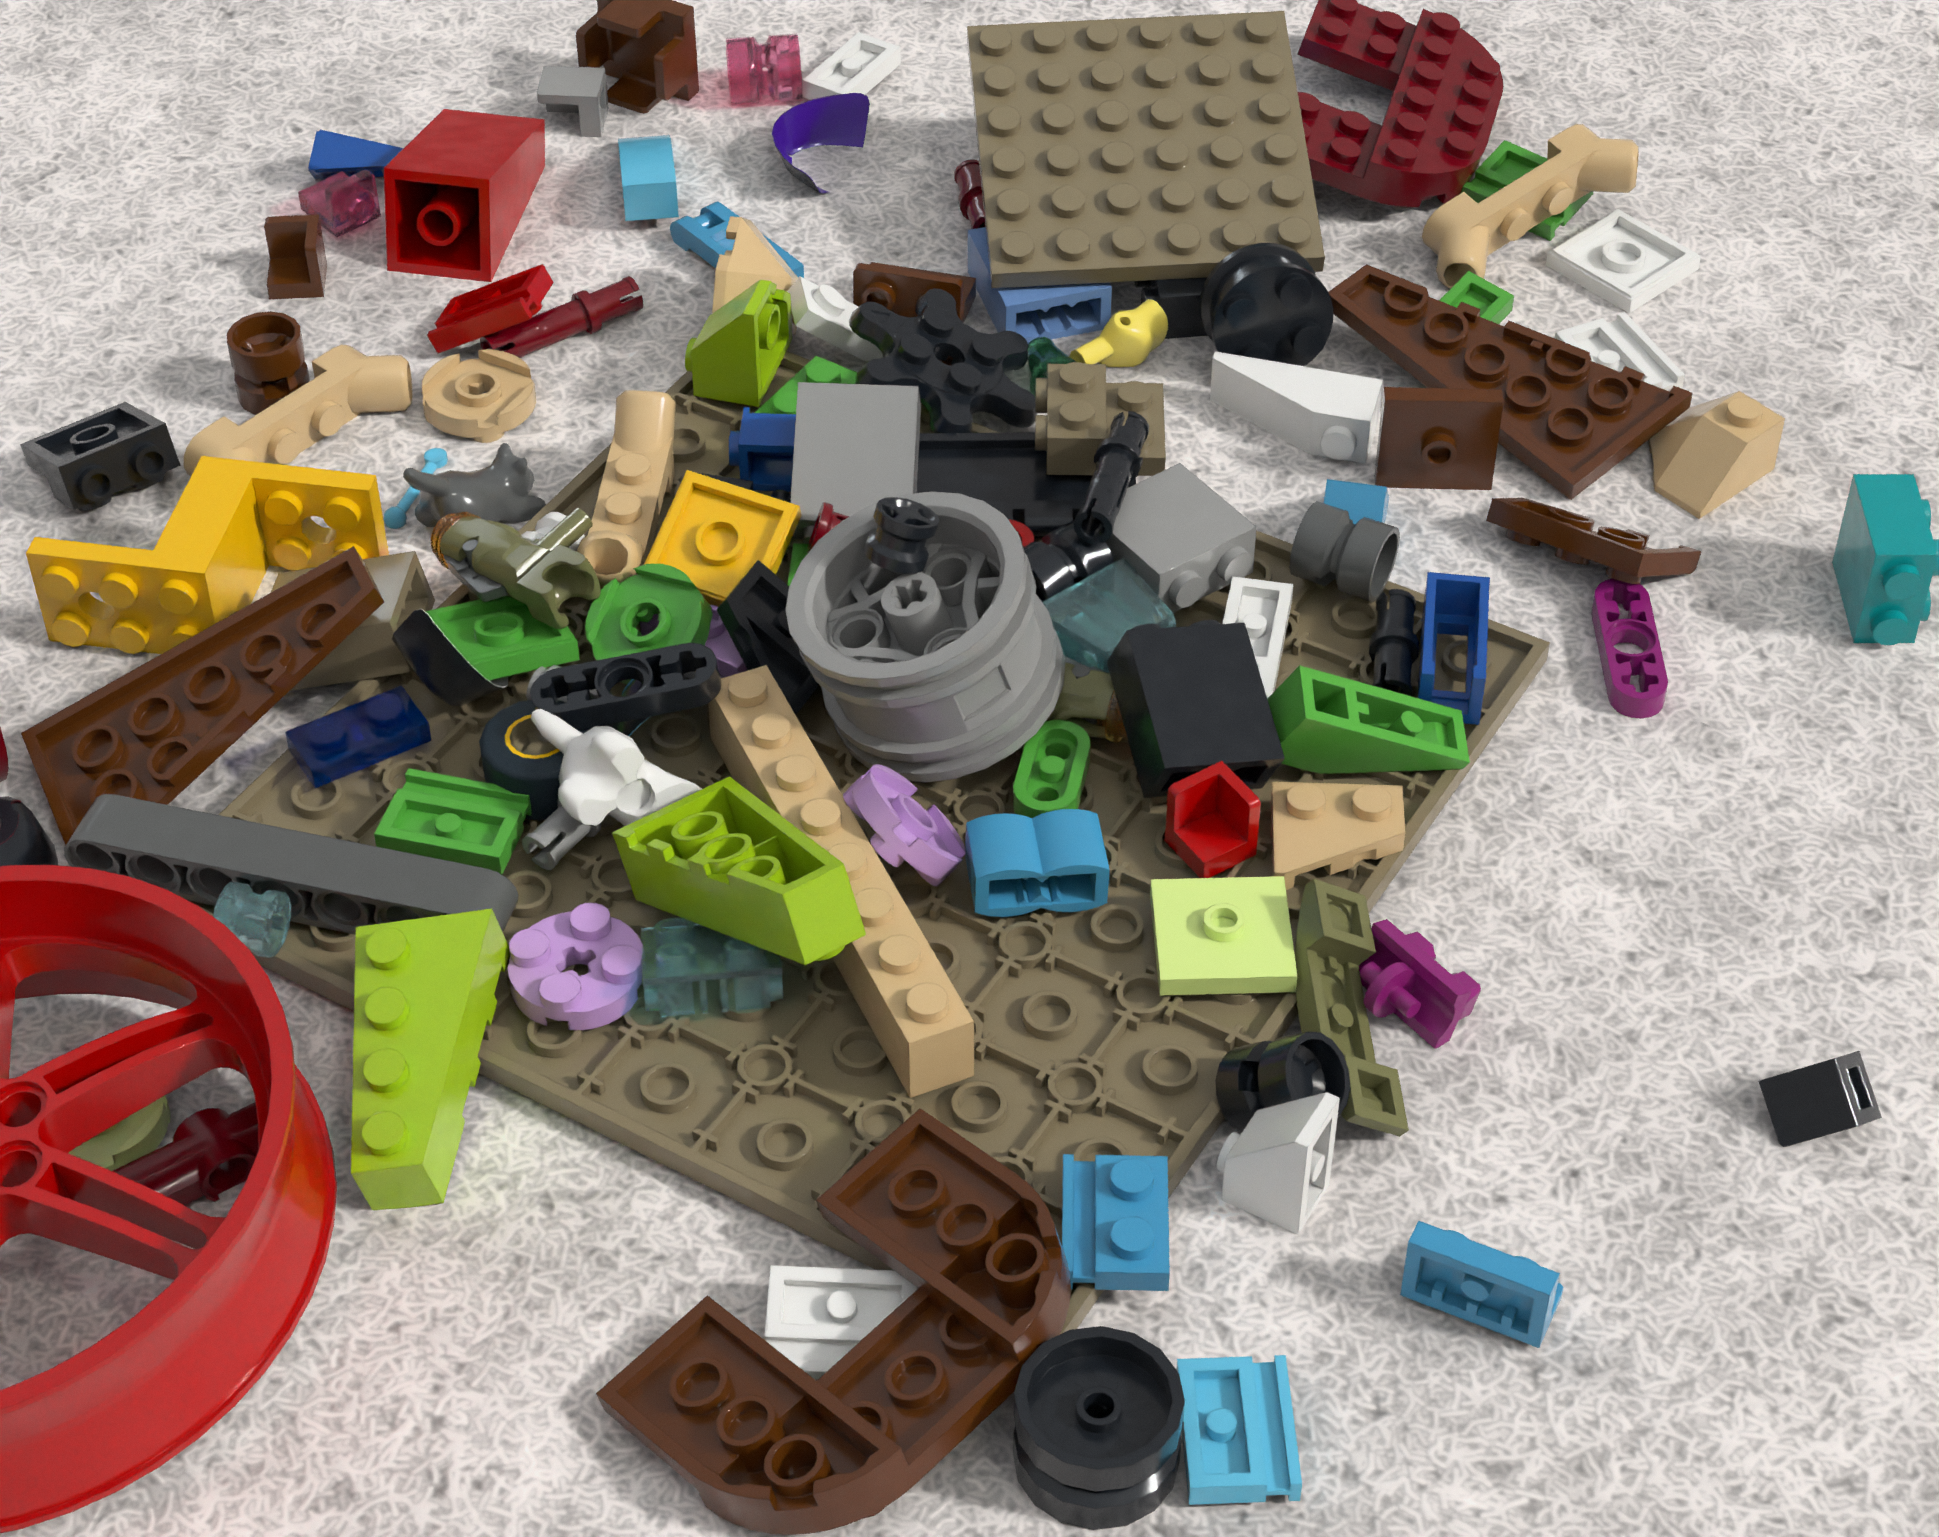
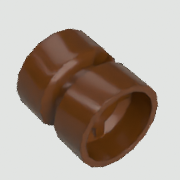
(266, 359)

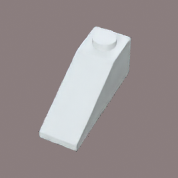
(1303, 405)

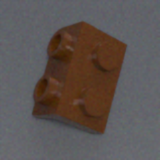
(901, 287)

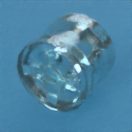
(255, 918)

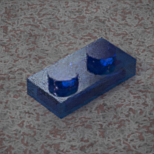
(358, 736)

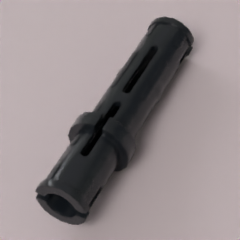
(1116, 466)

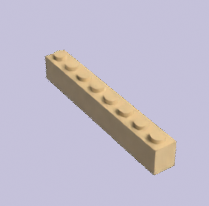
(892, 966)

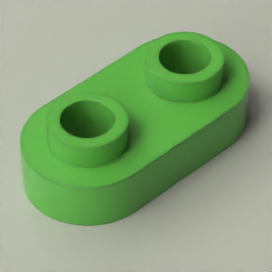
(1052, 769)

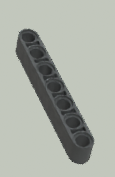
(327, 878)

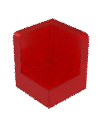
(1212, 820)

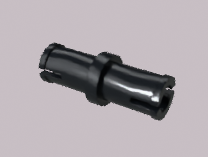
(1393, 643)

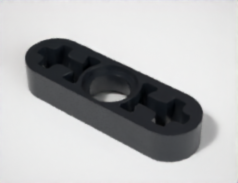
(666, 662)

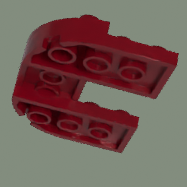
(1436, 117)

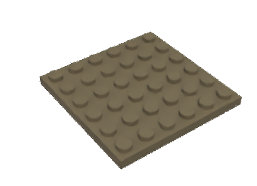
(1138, 147)

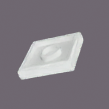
(1623, 260)

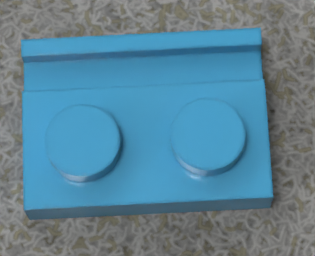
(1116, 1221)

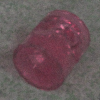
(745, 73)

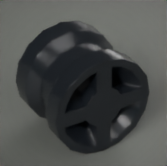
(901, 535)

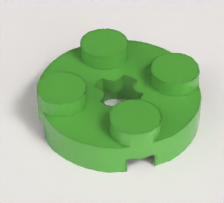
(656, 589)

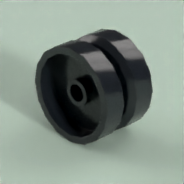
(1097, 1427)

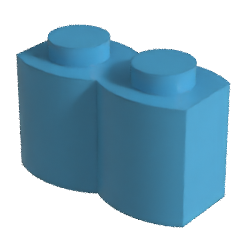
(1036, 862)

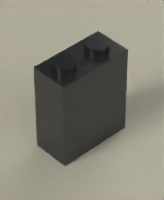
(1193, 702)

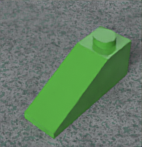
(1358, 728)

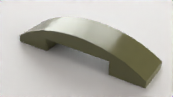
(1330, 945)

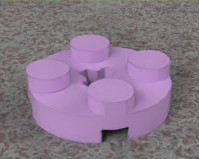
(904, 826)
(571, 938)

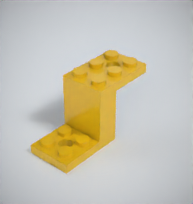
(209, 556)

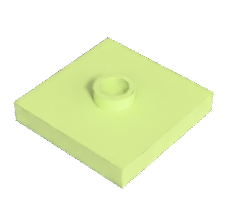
(1222, 936)

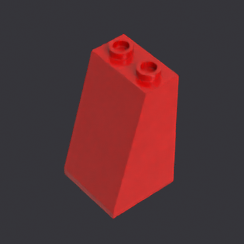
(461, 193)

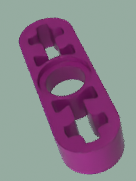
(1620, 666)

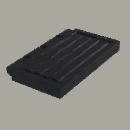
(1004, 474)

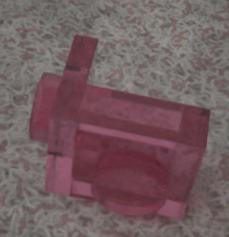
(342, 201)

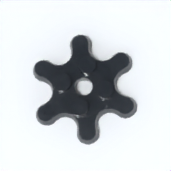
(948, 392)

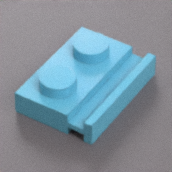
(1238, 1430)

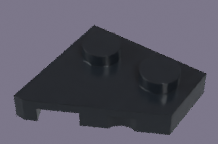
(760, 631)

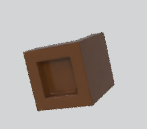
(295, 256)

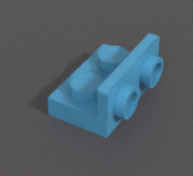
(1480, 1284)

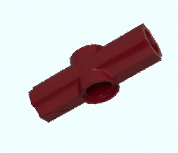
(204, 1158)

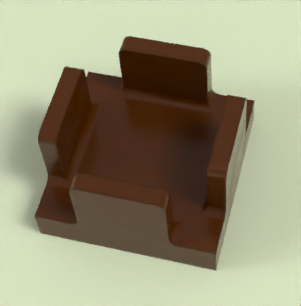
(645, 47)

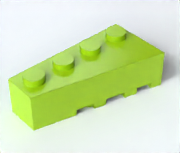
(741, 873)
(416, 1043)

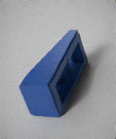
(348, 154)

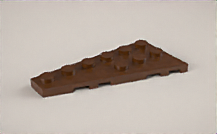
(1559, 407)
(188, 705)

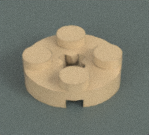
(456, 401)

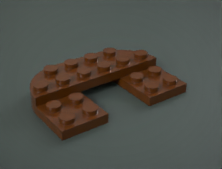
(823, 1453)

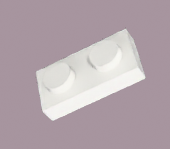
(853, 68)
(827, 315)

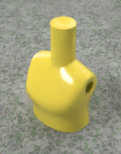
(1126, 337)

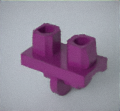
(1414, 986)

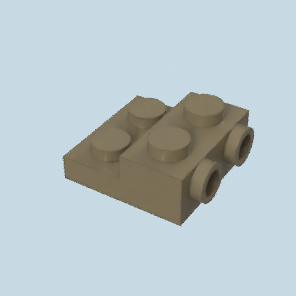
(1081, 413)

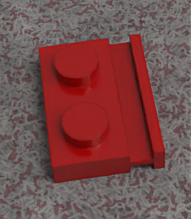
(491, 308)

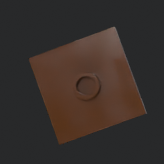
(1438, 438)

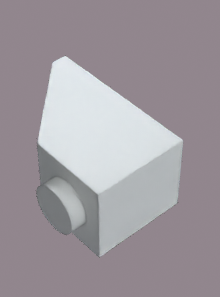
(1281, 1160)

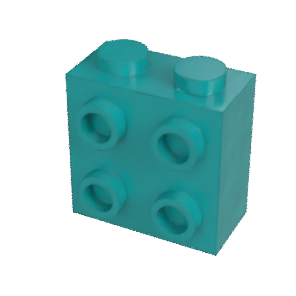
(1885, 558)

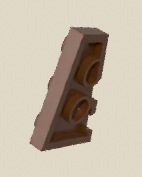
(1620, 550)

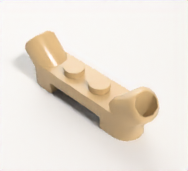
(1575, 165)
(311, 411)
(632, 485)

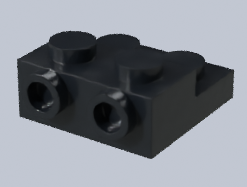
(103, 456)

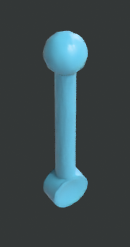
(395, 516)

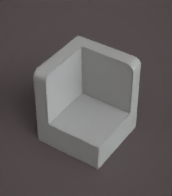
(576, 91)

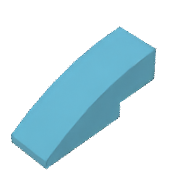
(648, 178)

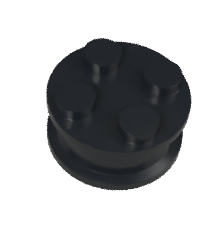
(1266, 305)

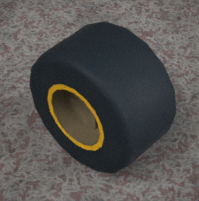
(521, 758)

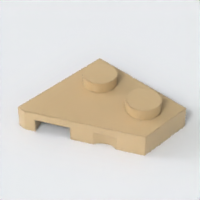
(1333, 826)

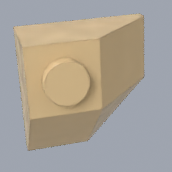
(747, 263)
(1715, 452)

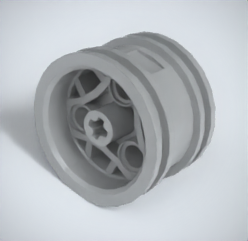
(931, 664)

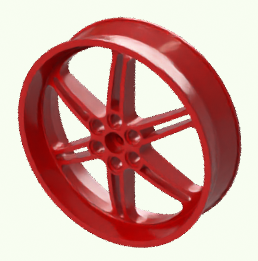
(249, 1275)

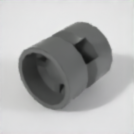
(1352, 554)

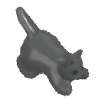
(491, 493)

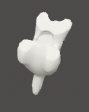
(607, 774)

